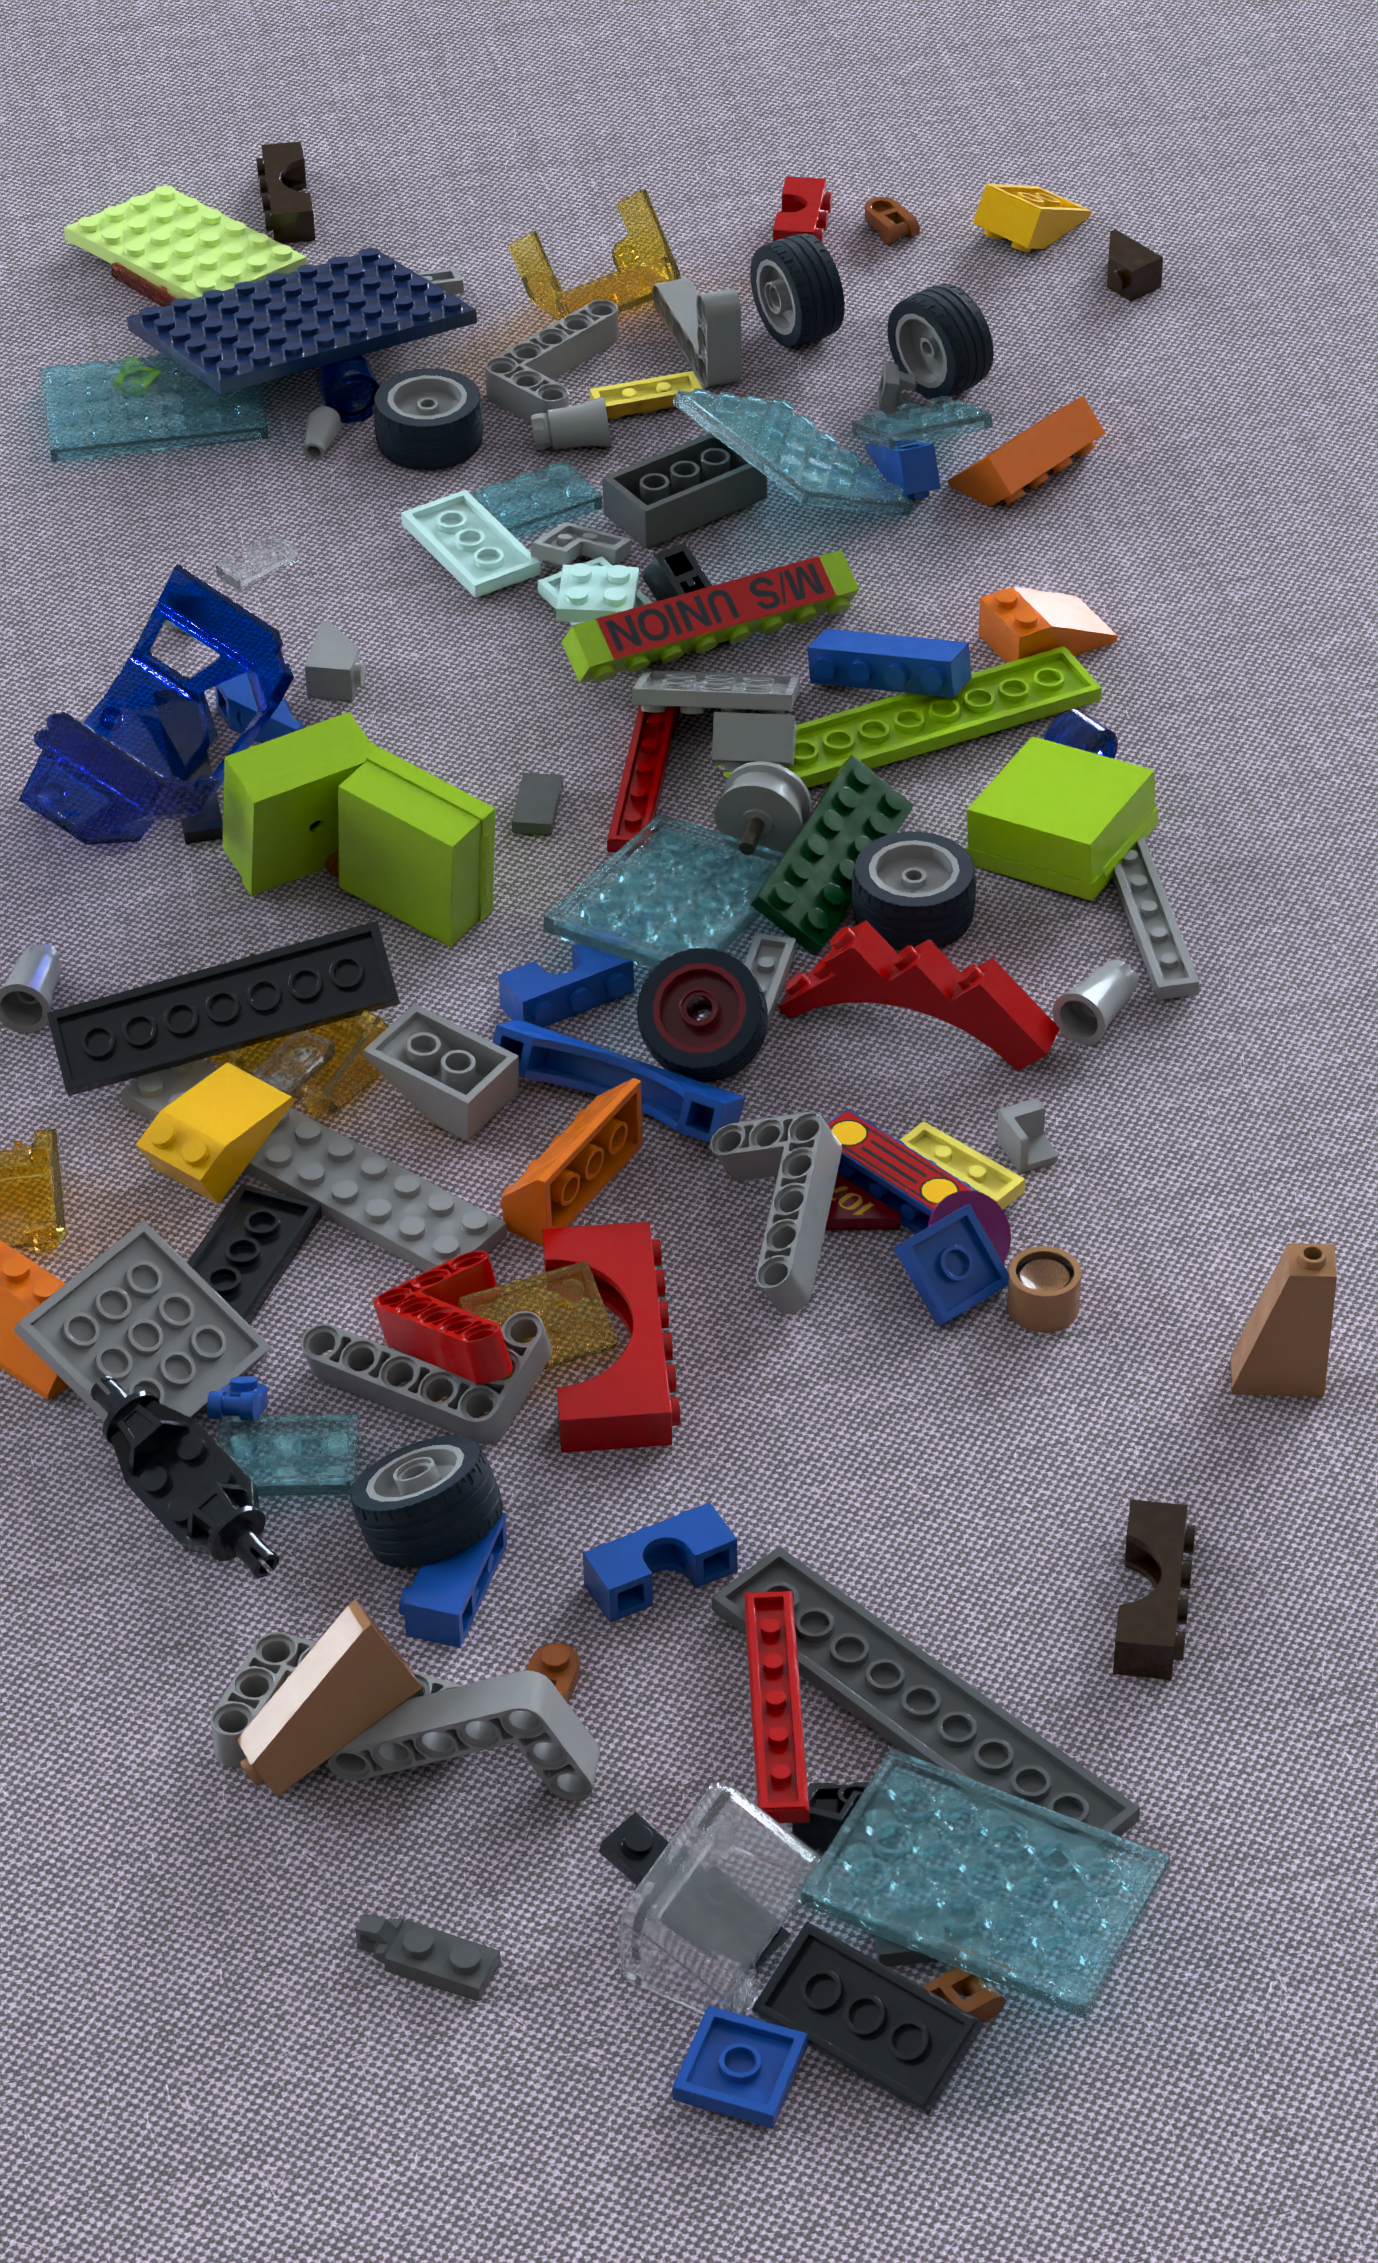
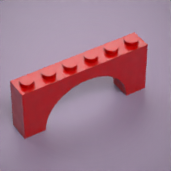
(630, 1399)

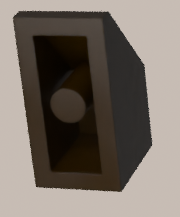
(1132, 267)

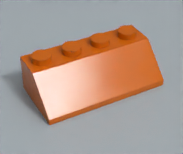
(1031, 455)
(576, 1164)
(22, 1290)

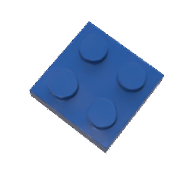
(953, 1264)
(740, 2067)

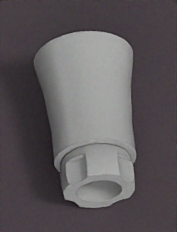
(572, 426)
(30, 989)
(1092, 1005)

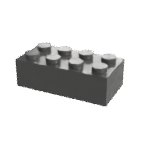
(681, 490)

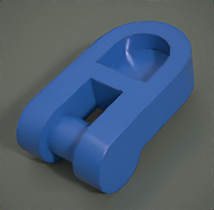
(241, 1398)

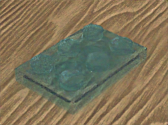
(539, 498)
(295, 1452)

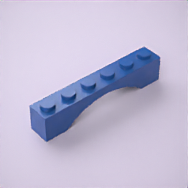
(667, 1096)

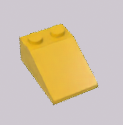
(1027, 215)
(214, 1130)

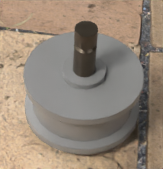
(763, 806)

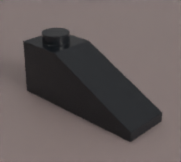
(674, 574)

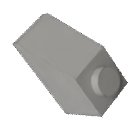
(333, 666)

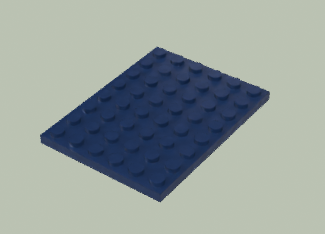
(299, 320)

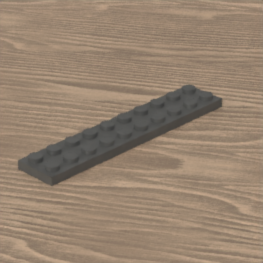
(919, 1700)

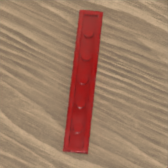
(643, 775)
(776, 1706)

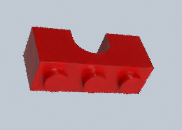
(803, 208)

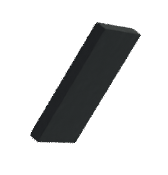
(253, 1246)
(868, 2017)

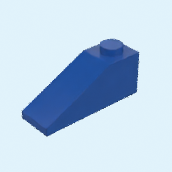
(909, 467)
(451, 1590)

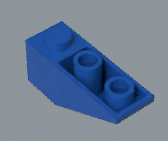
(239, 708)

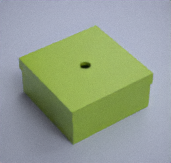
(285, 801)
(1061, 817)
(416, 847)

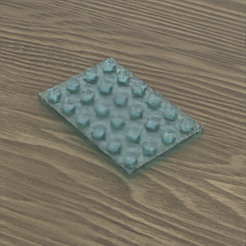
(142, 408)
(793, 452)
(665, 894)
(986, 1882)

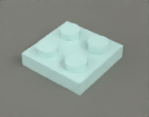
(595, 591)

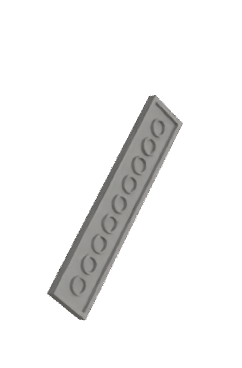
(346, 1179)

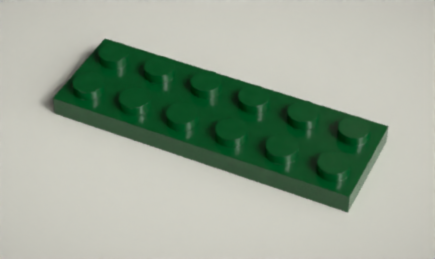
(814, 876)

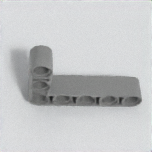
(703, 328)
(524, 374)
(806, 1163)
(430, 1382)
(256, 1682)
(475, 1718)

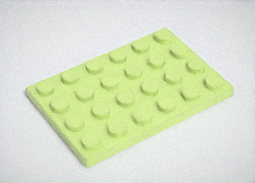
(181, 244)

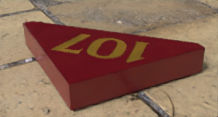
(859, 1210)

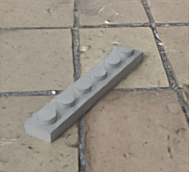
(1154, 925)

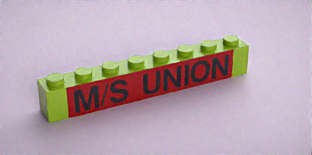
(709, 617)

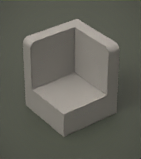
(1023, 1137)

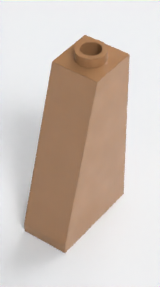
(1290, 1327)
(326, 1701)

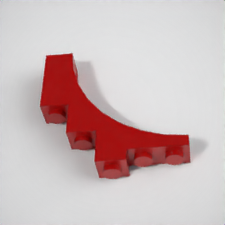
(923, 979)

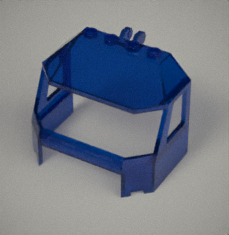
(154, 724)

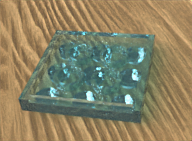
(921, 424)

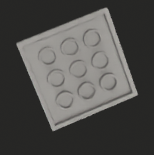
(702, 690)
(144, 1322)

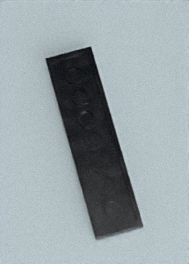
(222, 1008)

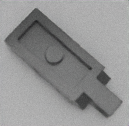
(429, 1955)

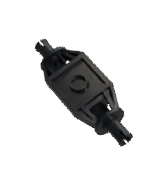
(185, 1477)

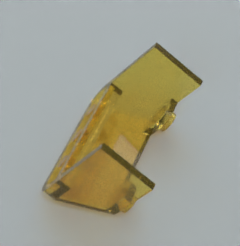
(639, 259)

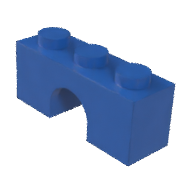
(549, 997)
(689, 1543)

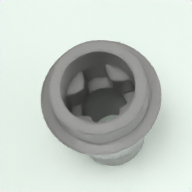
(321, 430)

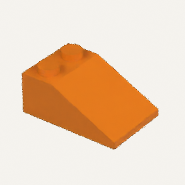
(1034, 621)

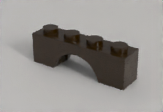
(284, 207)
(1147, 1628)

